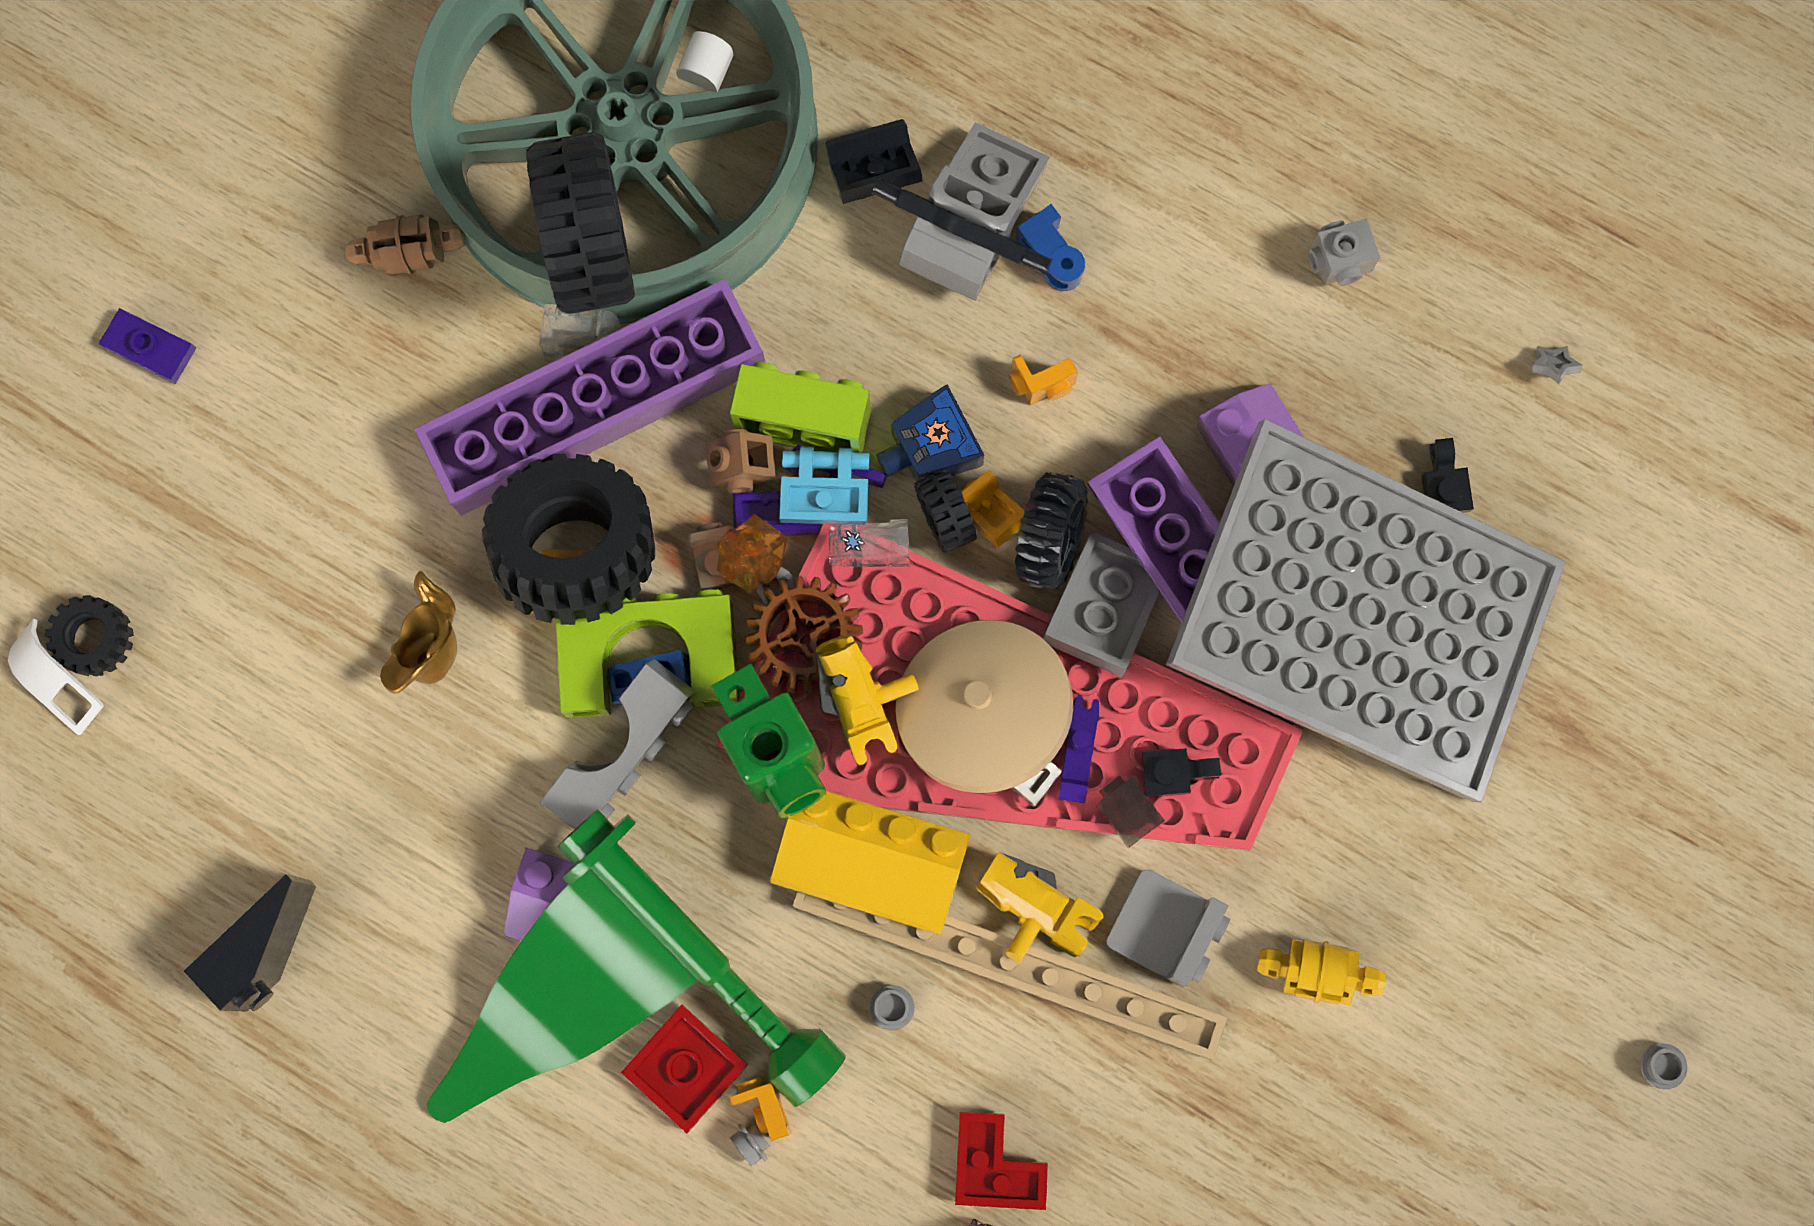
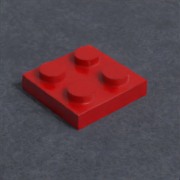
(684, 1068)

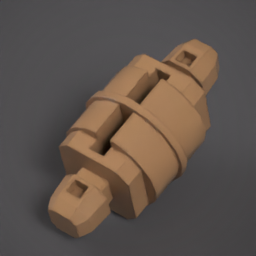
(405, 244)

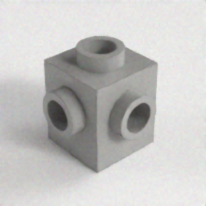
(1344, 252)

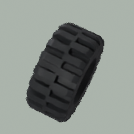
(579, 222)
(562, 493)

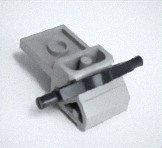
(971, 212)

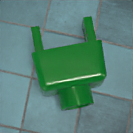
(768, 728)

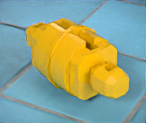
(1321, 972)

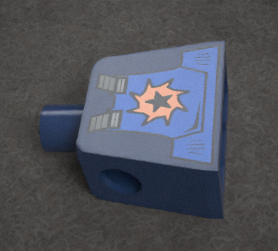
(932, 439)

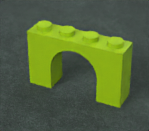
(701, 622)

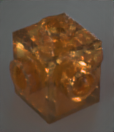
(751, 553)

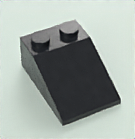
(255, 949)

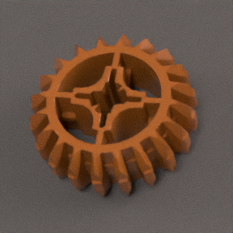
(784, 643)

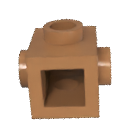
(740, 460)

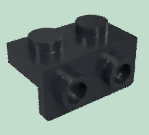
(872, 154)

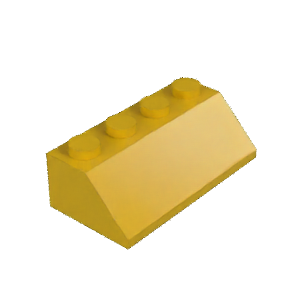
(872, 860)

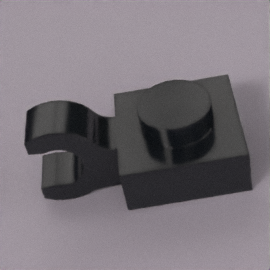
(1445, 482)
(1171, 772)

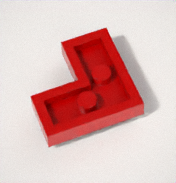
(985, 1177)

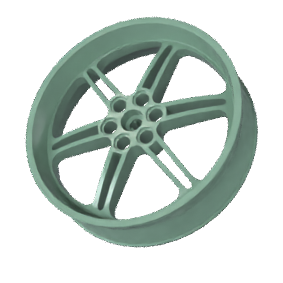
(741, 246)

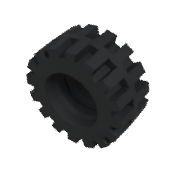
(945, 510)
(71, 618)

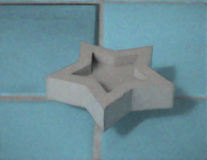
(1555, 363)

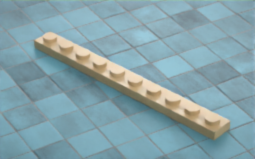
(1043, 976)

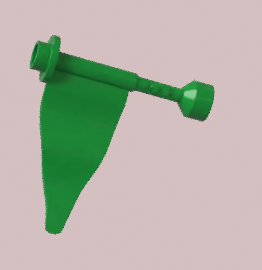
(598, 967)

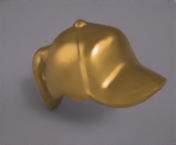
(425, 641)

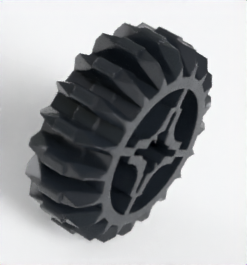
(1051, 530)

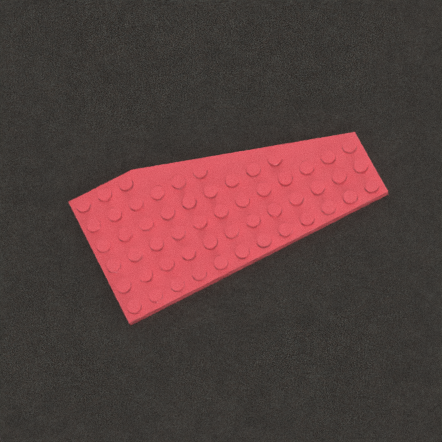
(1137, 714)

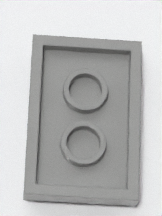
(1103, 606)

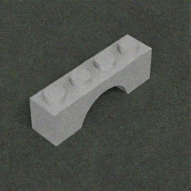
(651, 705)

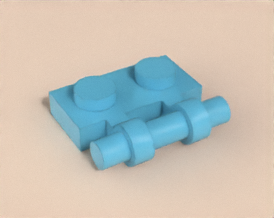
(824, 499)

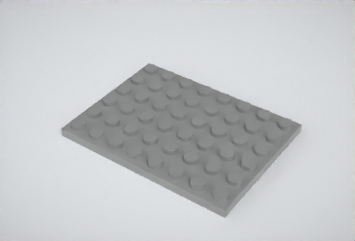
(1367, 612)

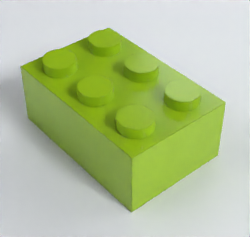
(801, 408)

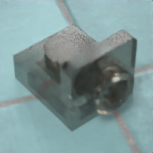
(1128, 810)

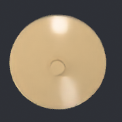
(985, 706)

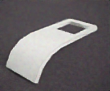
(46, 677)

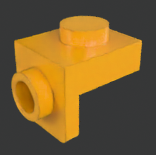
(1051, 382)
(992, 509)

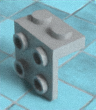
(1167, 928)

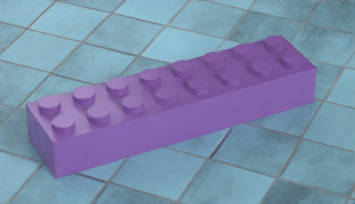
(592, 395)

